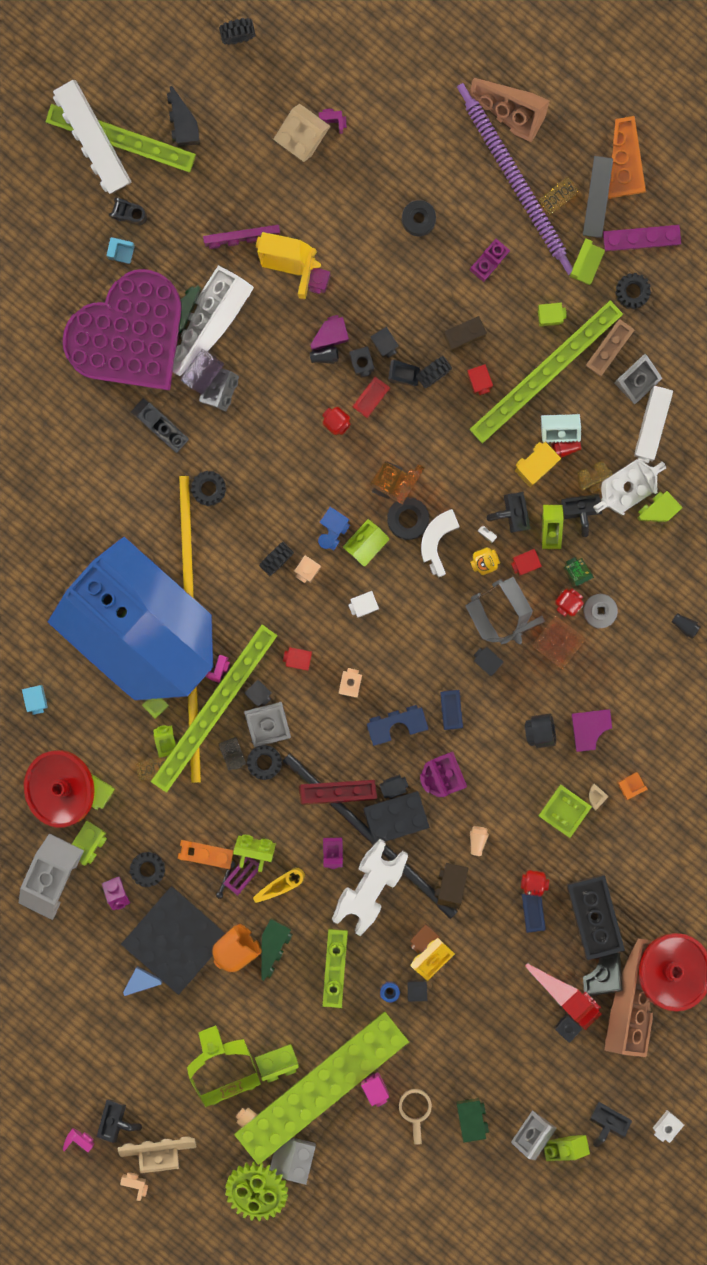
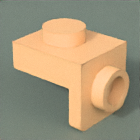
(133, 1181)

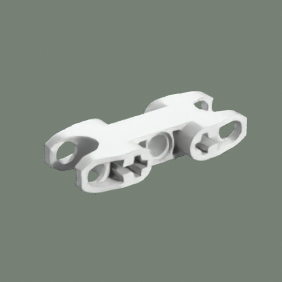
(377, 874)

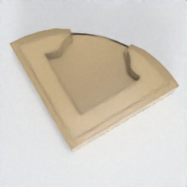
(596, 797)

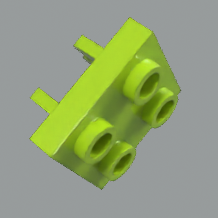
(565, 811)
(254, 848)

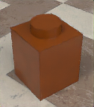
(423, 938)

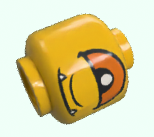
(485, 561)

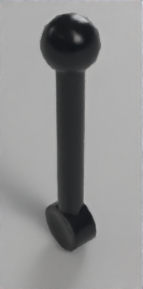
(219, 895)

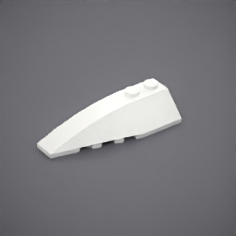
(215, 311)

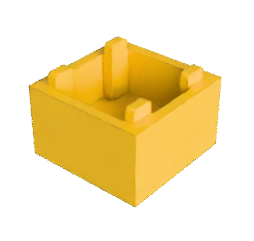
(537, 463)

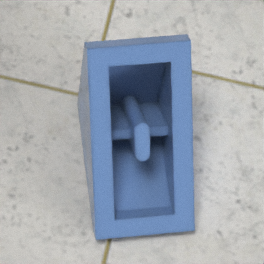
(140, 981)

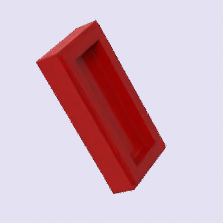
(371, 397)

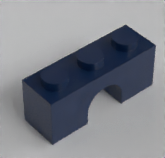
(380, 728)

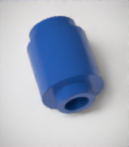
(389, 997)

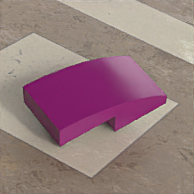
(489, 260)

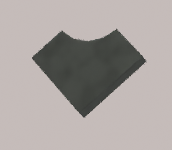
(606, 976)

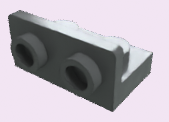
(220, 390)

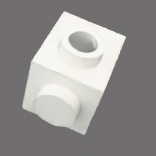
(363, 604)
(667, 1127)

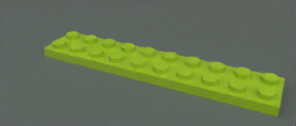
(321, 1088)

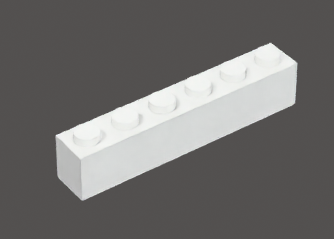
(92, 136)

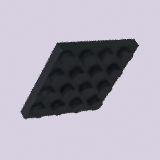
(174, 940)

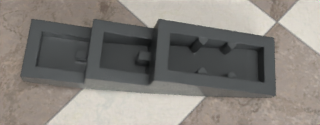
(598, 197)

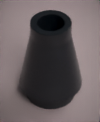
(325, 355)
(686, 626)

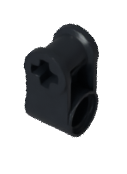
(125, 210)

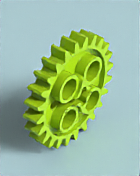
(256, 1191)

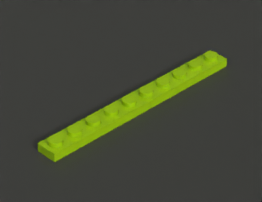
(546, 372)
(214, 708)

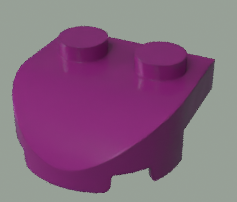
(442, 776)

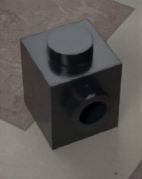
(259, 693)

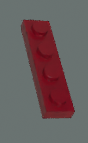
(337, 792)

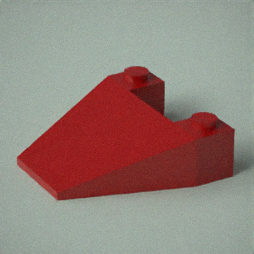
(577, 1005)

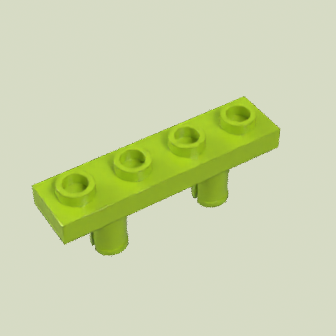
(335, 968)

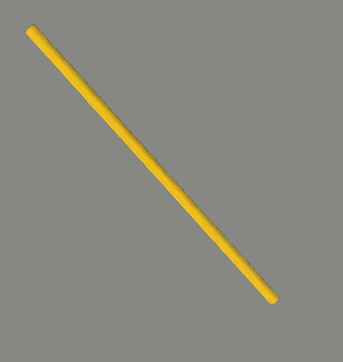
(188, 587)

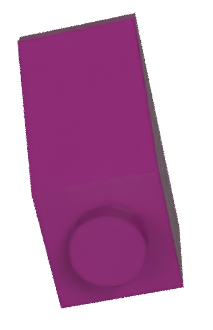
(331, 333)

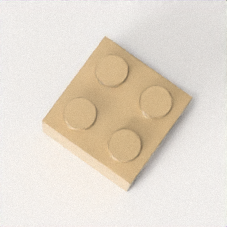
(301, 132)

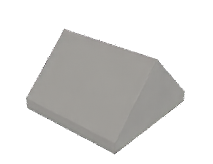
(638, 379)
(533, 1135)

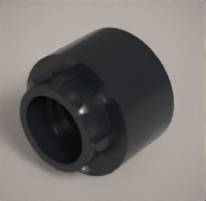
(541, 731)

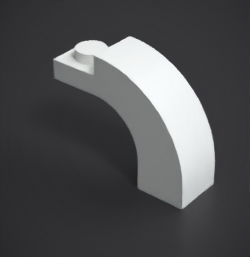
(436, 529)

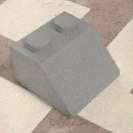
(294, 1160)

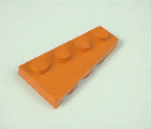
(627, 168)

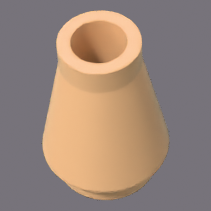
(478, 839)

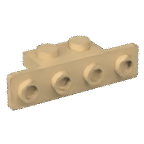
(158, 1155)

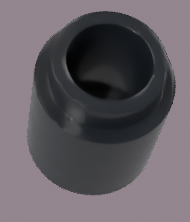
(394, 786)

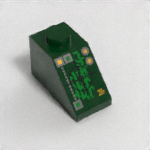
(577, 571)

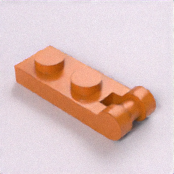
(206, 854)

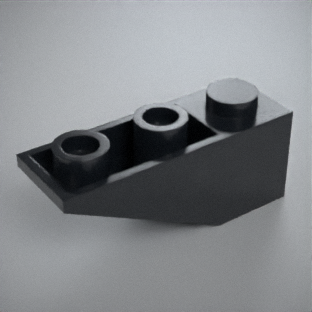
(186, 126)
(159, 425)

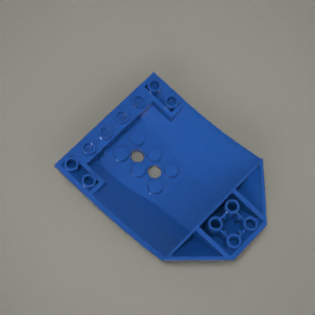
(161, 642)

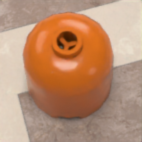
(235, 949)

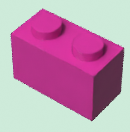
(375, 1089)

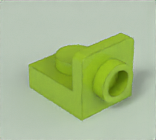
(164, 740)

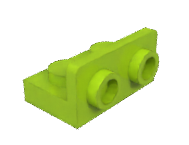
(88, 840)
(277, 1062)

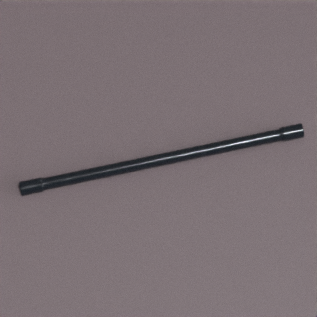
(297, 767)

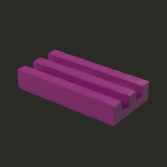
(232, 887)

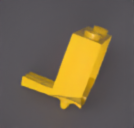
(288, 256)

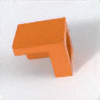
(631, 786)

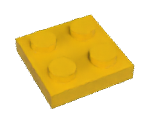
(432, 959)

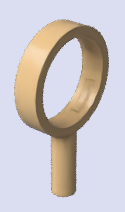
(416, 1122)

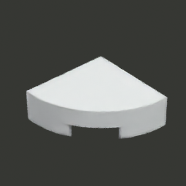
(490, 536)

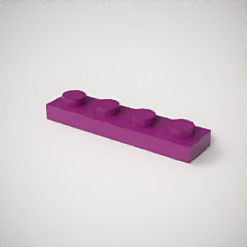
(233, 238)
(641, 238)

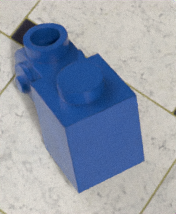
(336, 524)

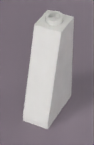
(653, 423)

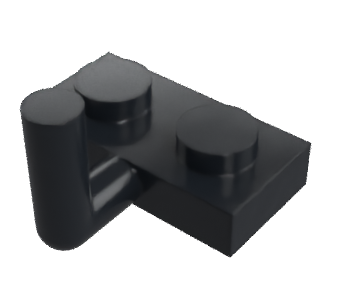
(582, 508)
(515, 512)
(112, 1121)
(610, 1122)

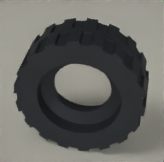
(408, 533)

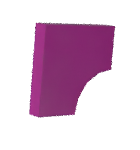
(588, 728)

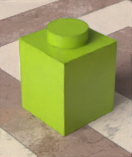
(551, 314)

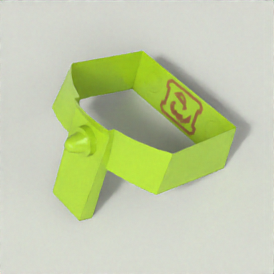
(211, 1047)

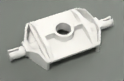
(642, 481)

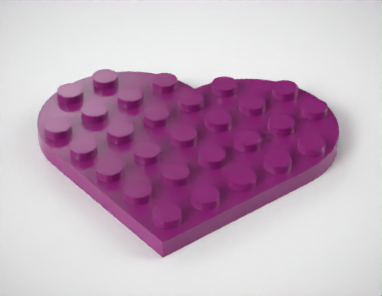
(128, 335)

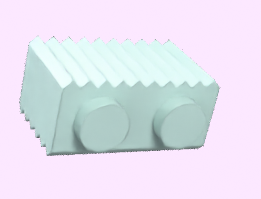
(561, 428)

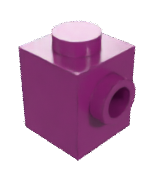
(318, 280)

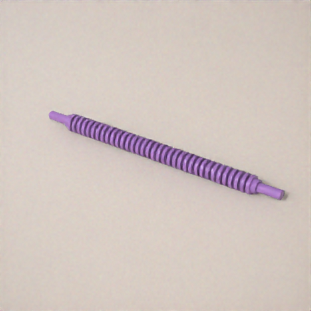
(519, 185)

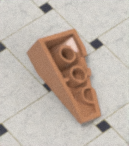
(515, 107)

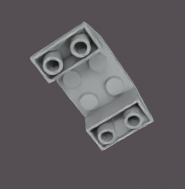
(49, 875)

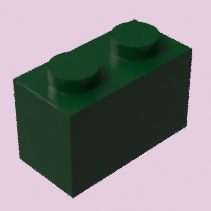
(471, 1120)

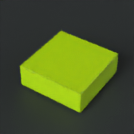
(155, 706)

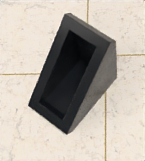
(403, 373)

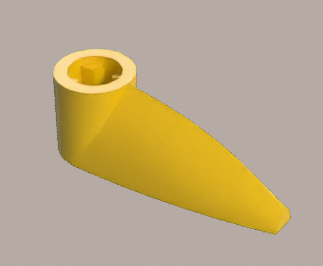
(280, 885)

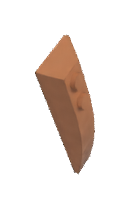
(630, 1013)

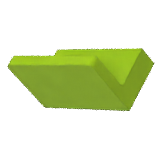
(587, 262)
(366, 542)

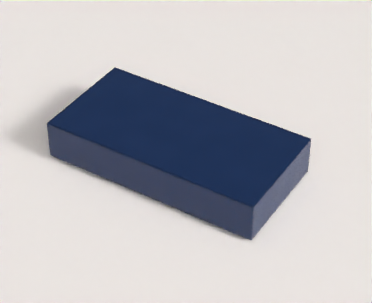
(451, 709)
(533, 913)

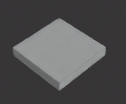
(267, 724)

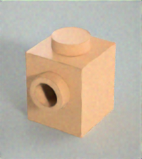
(307, 569)
(350, 683)

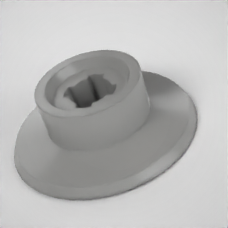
(591, 614)

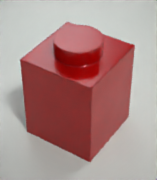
(480, 380)
(526, 562)
(297, 658)

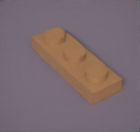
(609, 348)

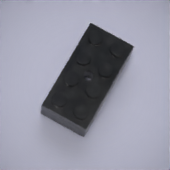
(601, 935)

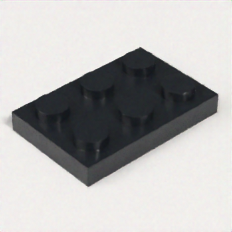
(396, 817)

